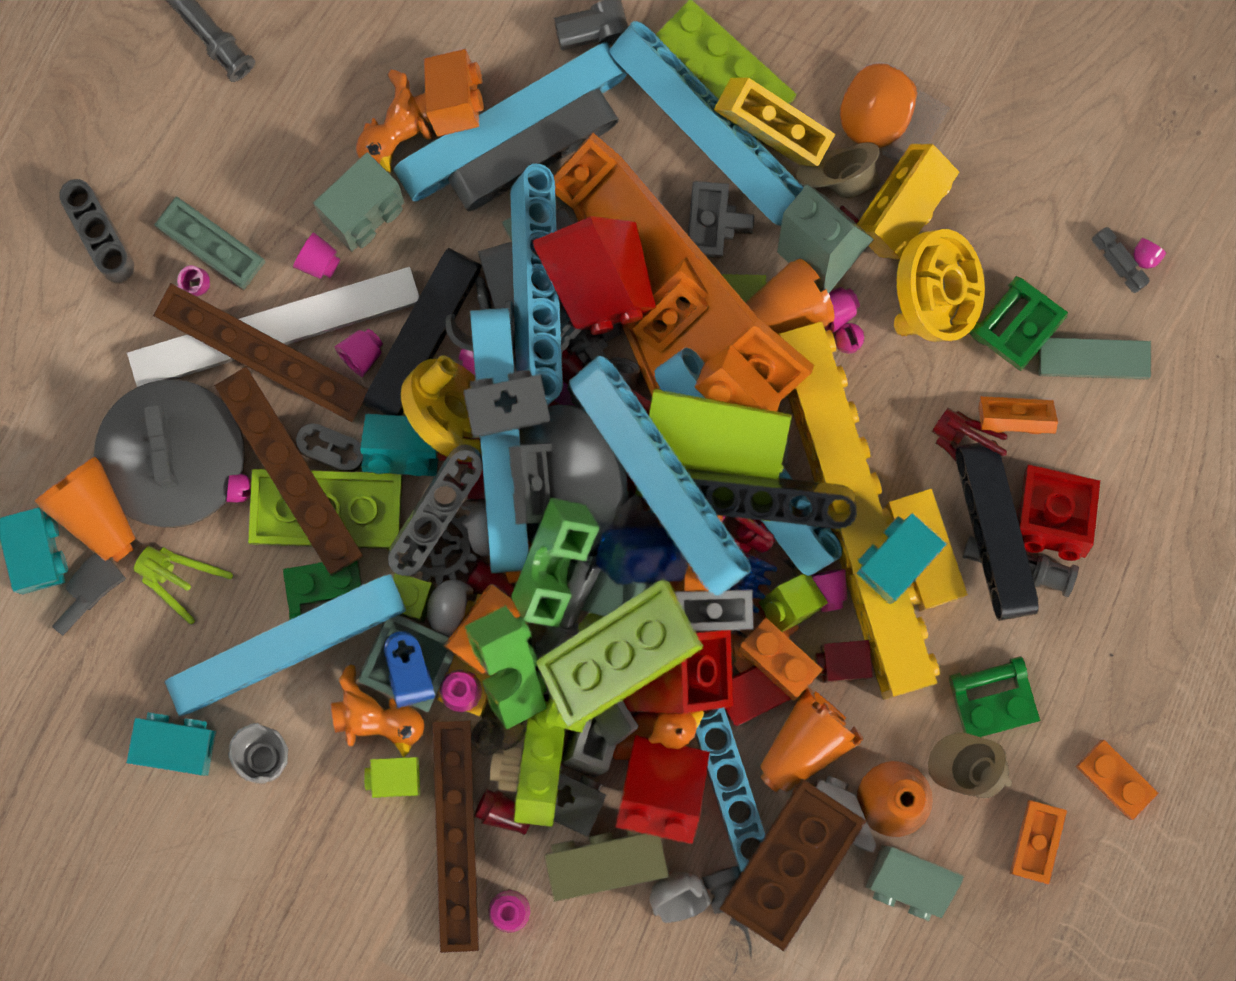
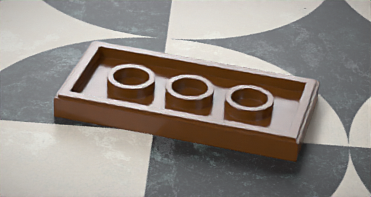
(792, 864)

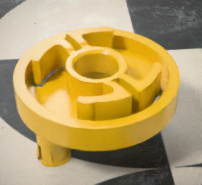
(920, 289)
(437, 405)

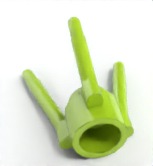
(156, 568)

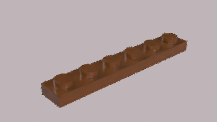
(261, 352)
(289, 471)
(455, 836)

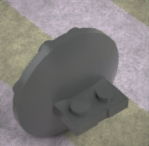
(170, 452)
(566, 463)

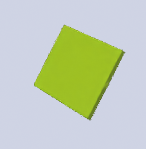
(722, 437)

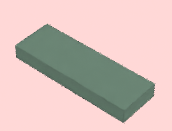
(210, 243)
(1095, 358)

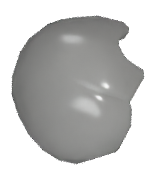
(477, 525)
(447, 606)
(258, 753)
(679, 897)

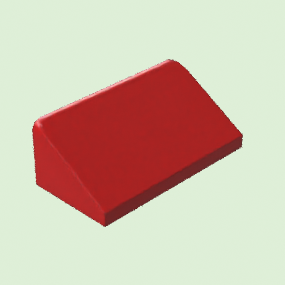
(753, 696)

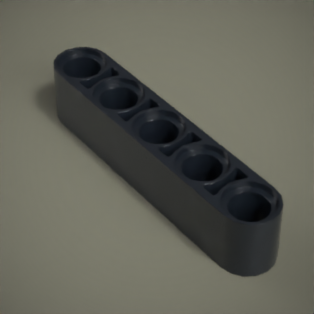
(423, 329)
(782, 492)
(996, 532)

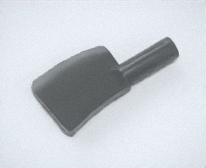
(88, 586)
(616, 723)

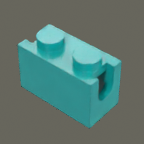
(395, 447)
(32, 551)
(900, 557)
(171, 746)

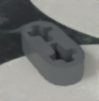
(327, 456)

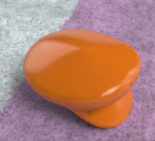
(878, 105)

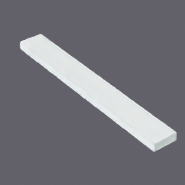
(284, 323)

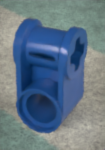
(408, 676)

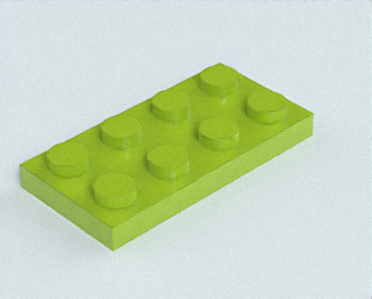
(716, 54)
(363, 500)
(618, 654)

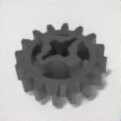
(439, 561)

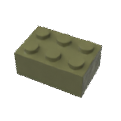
(604, 864)

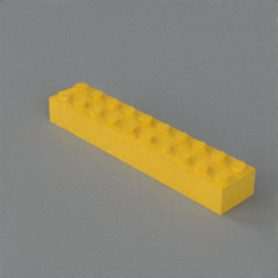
(839, 457)

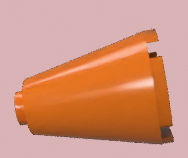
(792, 299)
(90, 511)
(807, 742)
(880, 798)

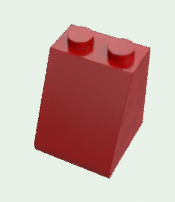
(598, 272)
(694, 684)
(663, 790)

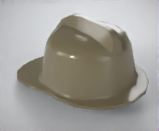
(844, 170)
(969, 765)

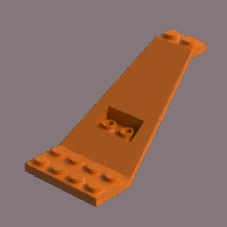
(603, 185)

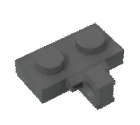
(715, 220)

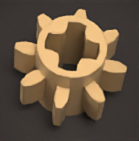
(506, 768)

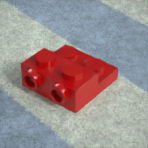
(1058, 512)

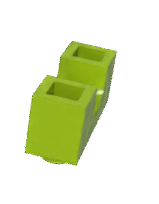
(539, 772)

